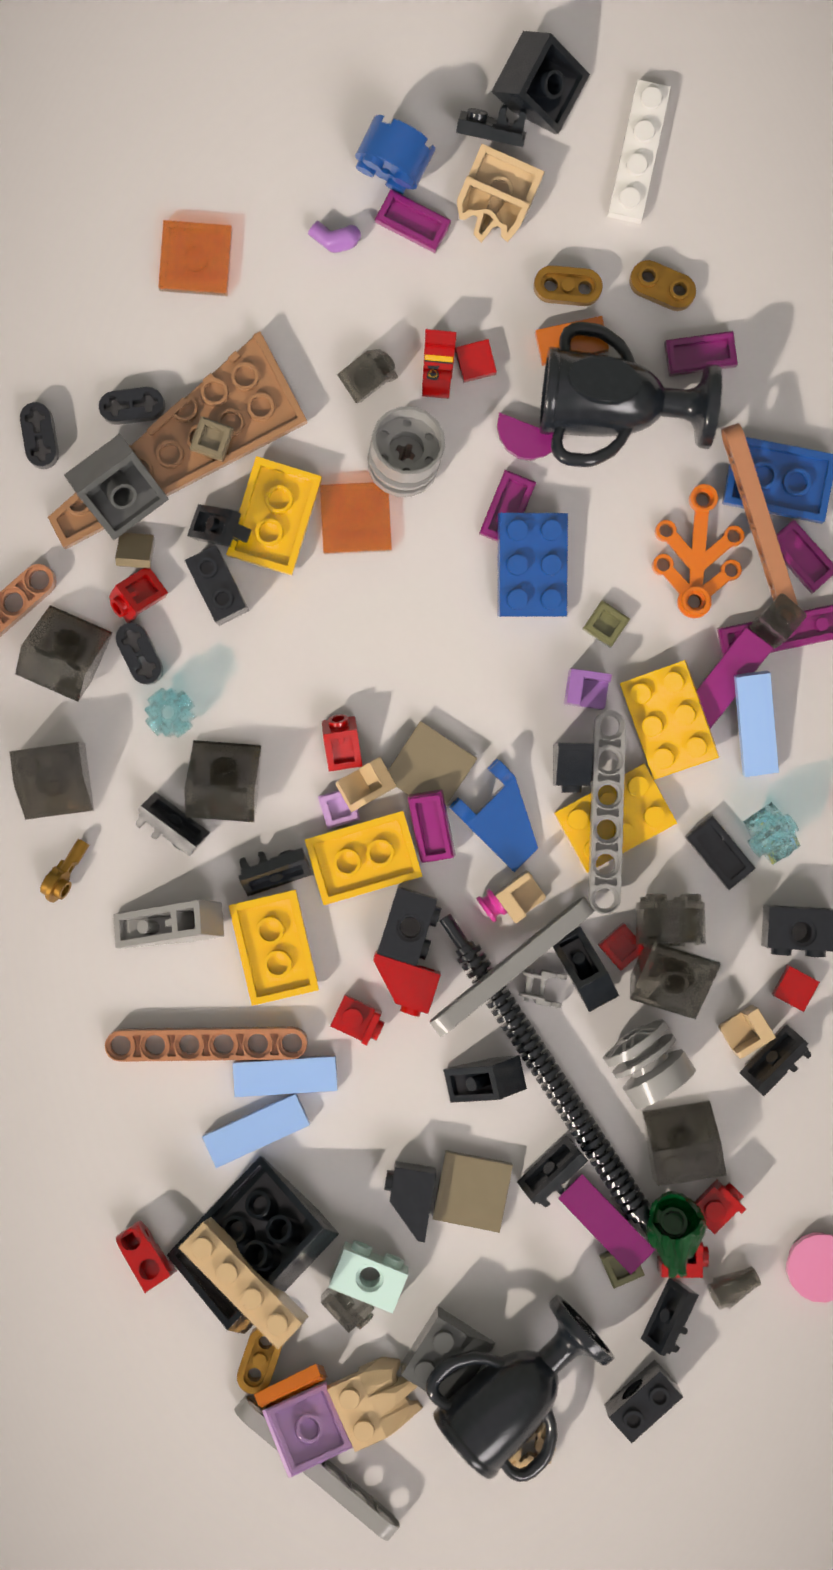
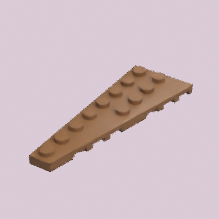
(241, 393)

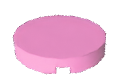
(811, 1266)

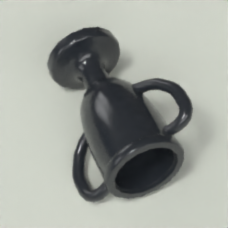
(616, 397)
(511, 1397)

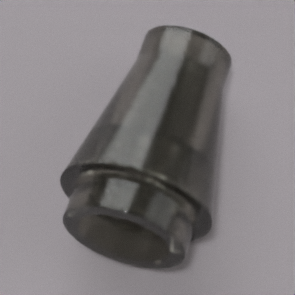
(733, 1287)

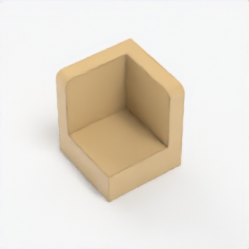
(365, 784)
(520, 896)
(746, 1031)

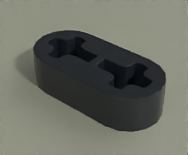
(132, 397)
(31, 437)
(132, 657)

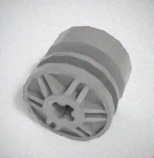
(411, 435)
(652, 1069)

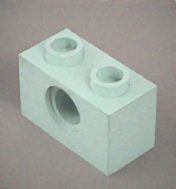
(379, 1292)

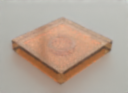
(195, 258)
(355, 518)

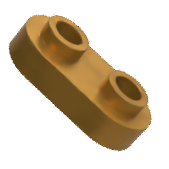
(567, 282)
(661, 288)
(260, 1357)

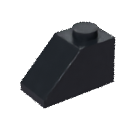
(572, 766)
(585, 969)
(485, 1079)
(411, 1194)

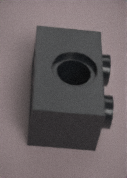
(216, 585)
(778, 927)
(397, 944)
(643, 1401)

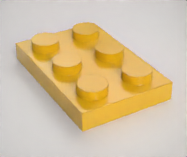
(278, 513)
(669, 720)
(643, 815)
(363, 858)
(274, 947)

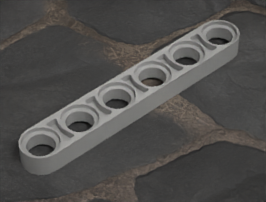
(611, 812)
(511, 966)
(329, 1478)

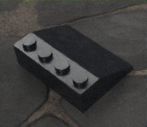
(273, 1231)

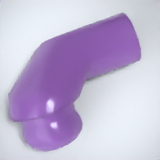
(335, 240)

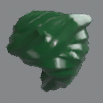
(675, 1230)

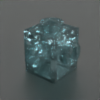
(182, 717)
(772, 833)

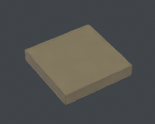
(430, 764)
(472, 1191)

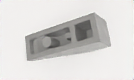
(169, 924)

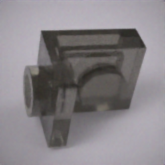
(368, 374)
(778, 621)
(341, 1309)

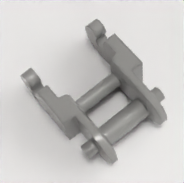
(539, 999)

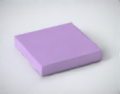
(306, 1429)

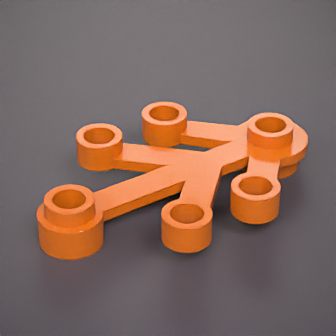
(698, 557)

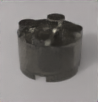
(670, 920)

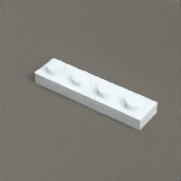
(639, 151)

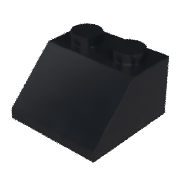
(541, 80)

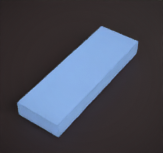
(756, 723)
(285, 1076)
(256, 1130)

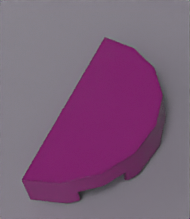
(523, 439)

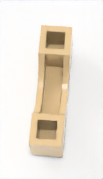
(258, 1300)

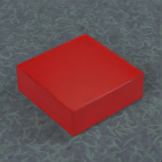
(475, 360)
(621, 946)
(795, 988)

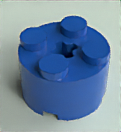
(394, 154)

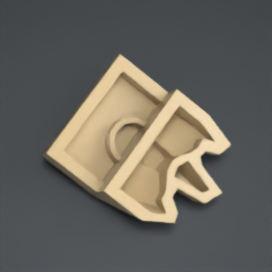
(498, 192)
(373, 1402)

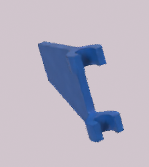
(502, 820)

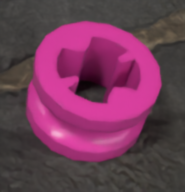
(491, 905)

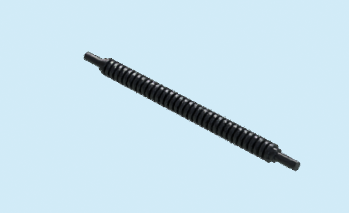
(598, 1149)

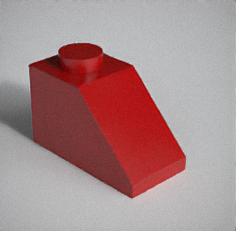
(408, 984)

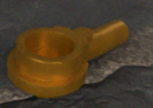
(56, 882)

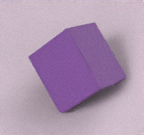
(587, 688)

